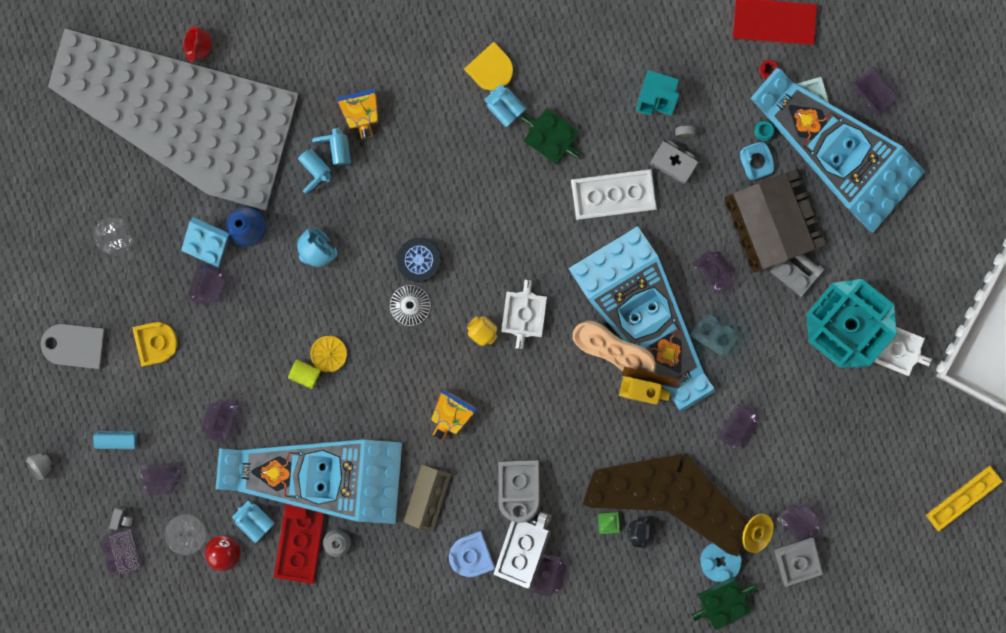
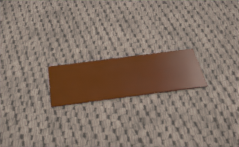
(651, 377)

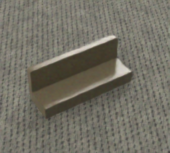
(427, 498)

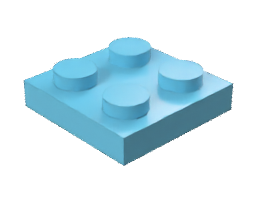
(205, 242)

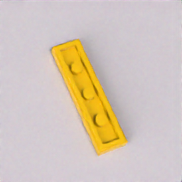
(964, 498)

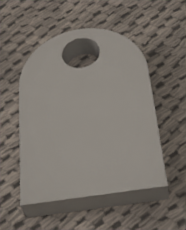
(75, 345)
(519, 488)

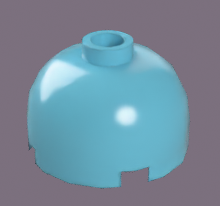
(314, 248)

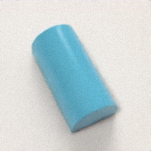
(115, 440)

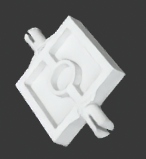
(524, 314)
(903, 353)

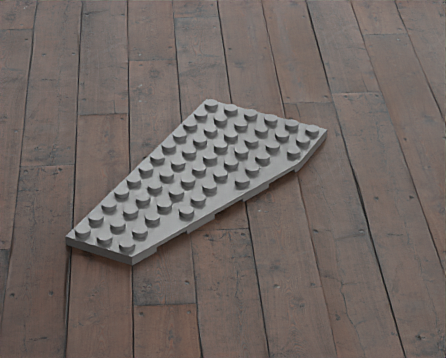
(193, 119)

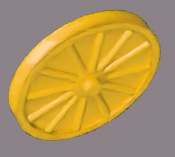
(328, 353)

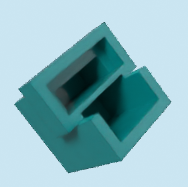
(657, 94)

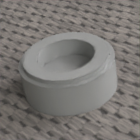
(685, 131)

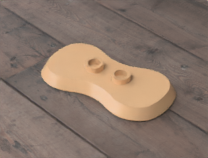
(600, 342)

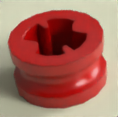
(762, 68)

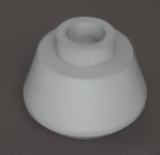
(39, 465)
(340, 537)

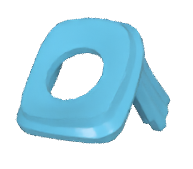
(745, 156)

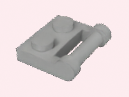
(794, 277)

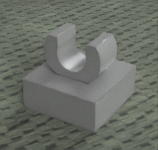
(119, 519)

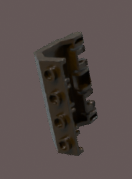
(773, 221)

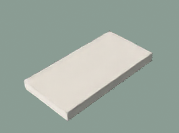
(613, 194)

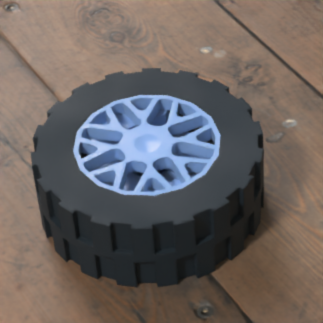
(419, 260)

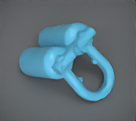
(504, 105)
(339, 146)
(316, 167)
(252, 521)

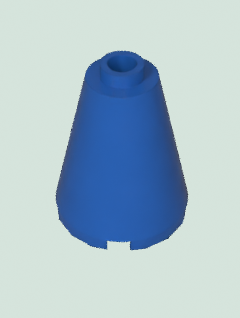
(251, 230)

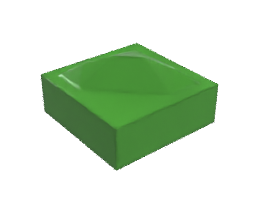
(608, 522)

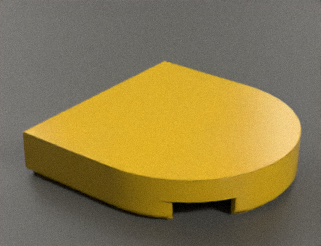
(490, 68)
(155, 343)

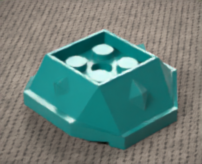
(856, 303)

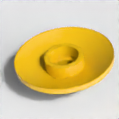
(758, 533)

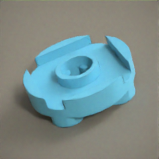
(722, 572)

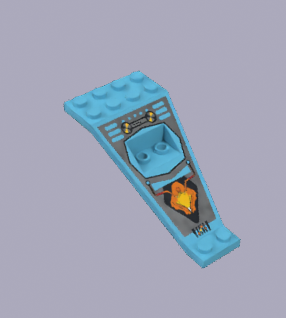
(867, 173)
(624, 284)
(356, 478)

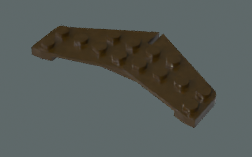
(659, 487)

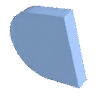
(471, 556)

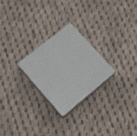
(798, 562)

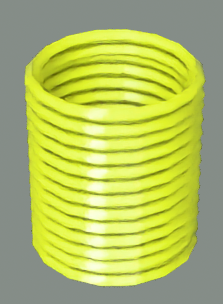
(304, 374)

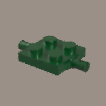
(551, 136)
(724, 603)

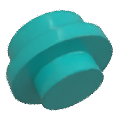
(764, 130)

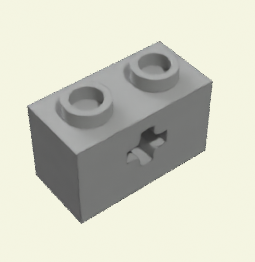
(679, 171)

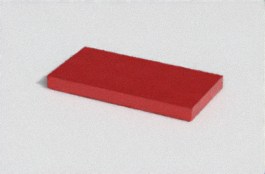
(774, 21)
(299, 547)

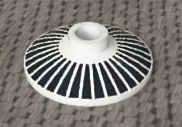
(417, 313)

